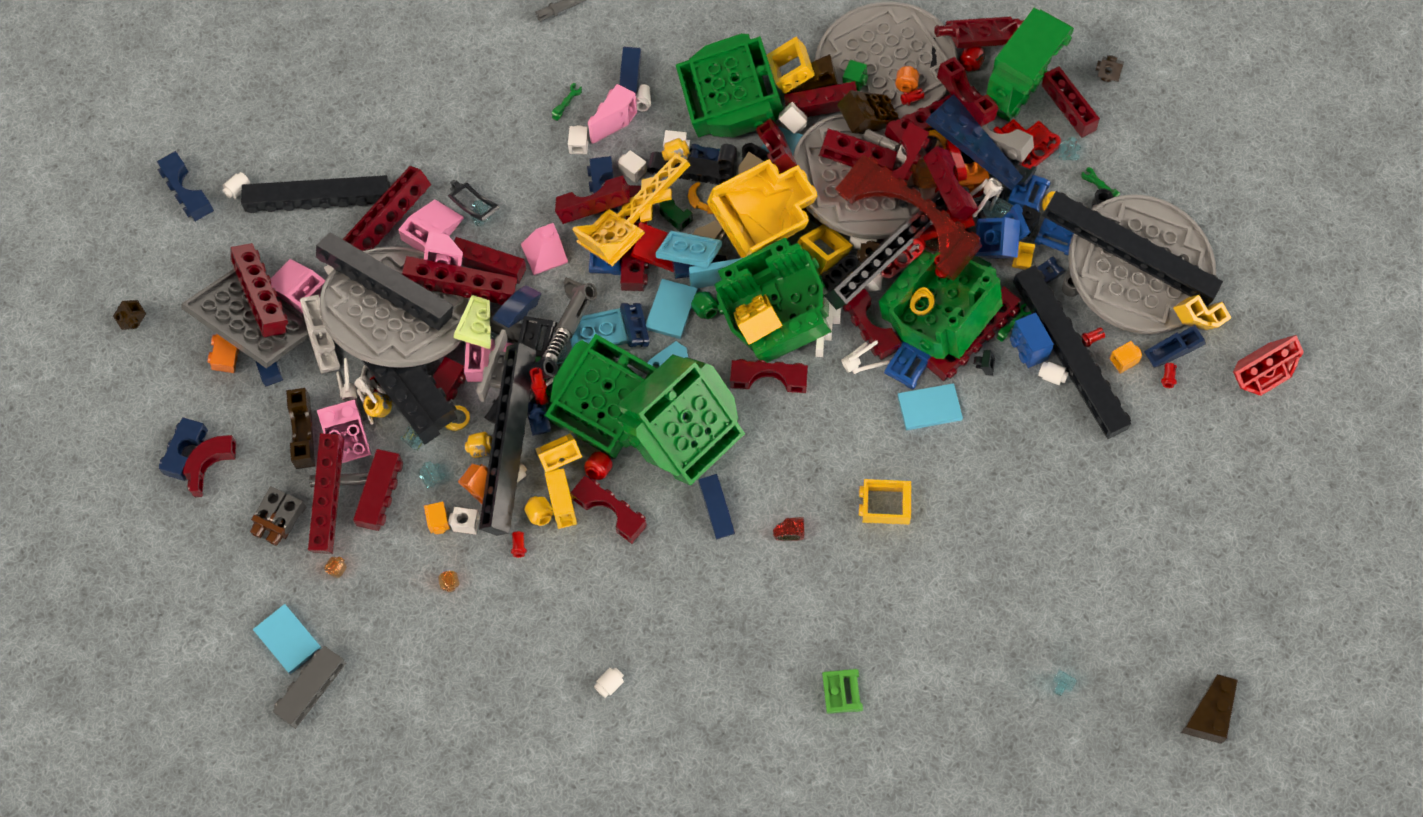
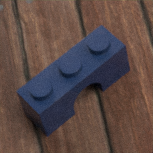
(600, 170)
(186, 433)

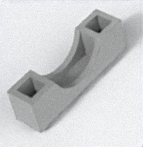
(1014, 144)

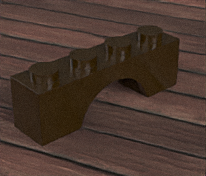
(302, 431)

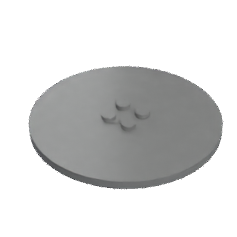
(887, 39)
(866, 217)
(1122, 291)
(377, 328)

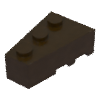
(824, 76)
(1214, 711)

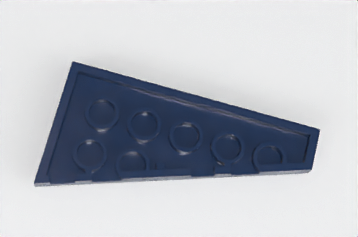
(963, 131)

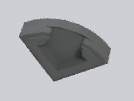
(569, 284)

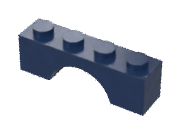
(194, 200)

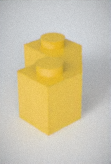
(1194, 312)

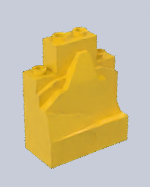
(762, 206)

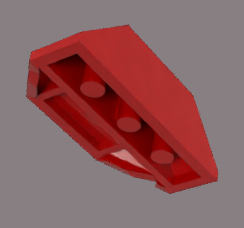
(1268, 365)

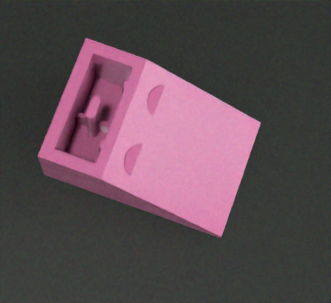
(613, 114)
(432, 217)
(296, 282)
(476, 360)
(346, 421)

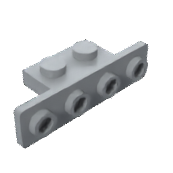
(493, 373)

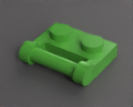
(835, 691)

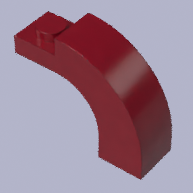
(203, 457)

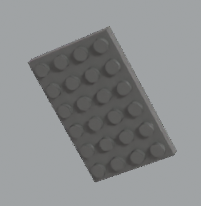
(227, 312)

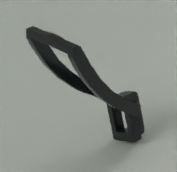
(457, 187)

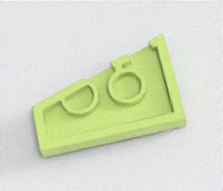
(475, 323)

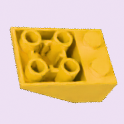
(757, 318)

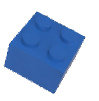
(998, 237)
(1031, 340)

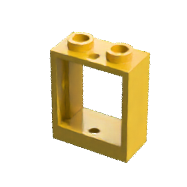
(785, 54)
(831, 238)
(563, 447)
(889, 486)
(560, 498)

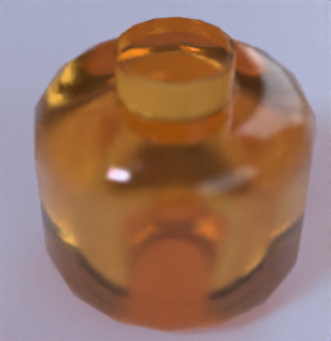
(335, 566)
(448, 581)

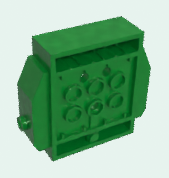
(1025, 60)
(737, 105)
(800, 290)
(971, 299)
(584, 381)
(657, 425)

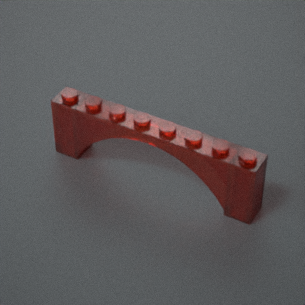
(870, 180)

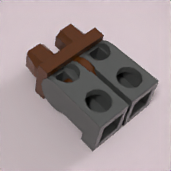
(277, 515)

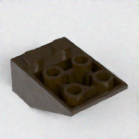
(867, 111)

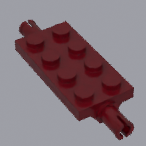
(979, 31)

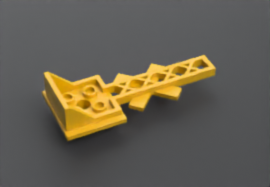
(598, 236)

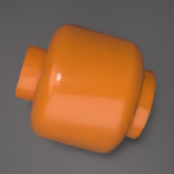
(907, 79)

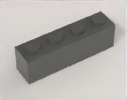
(309, 687)

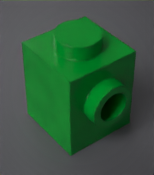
(856, 72)

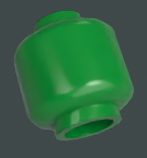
(704, 305)

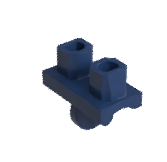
(537, 419)

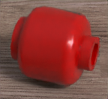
(972, 58)
(598, 465)

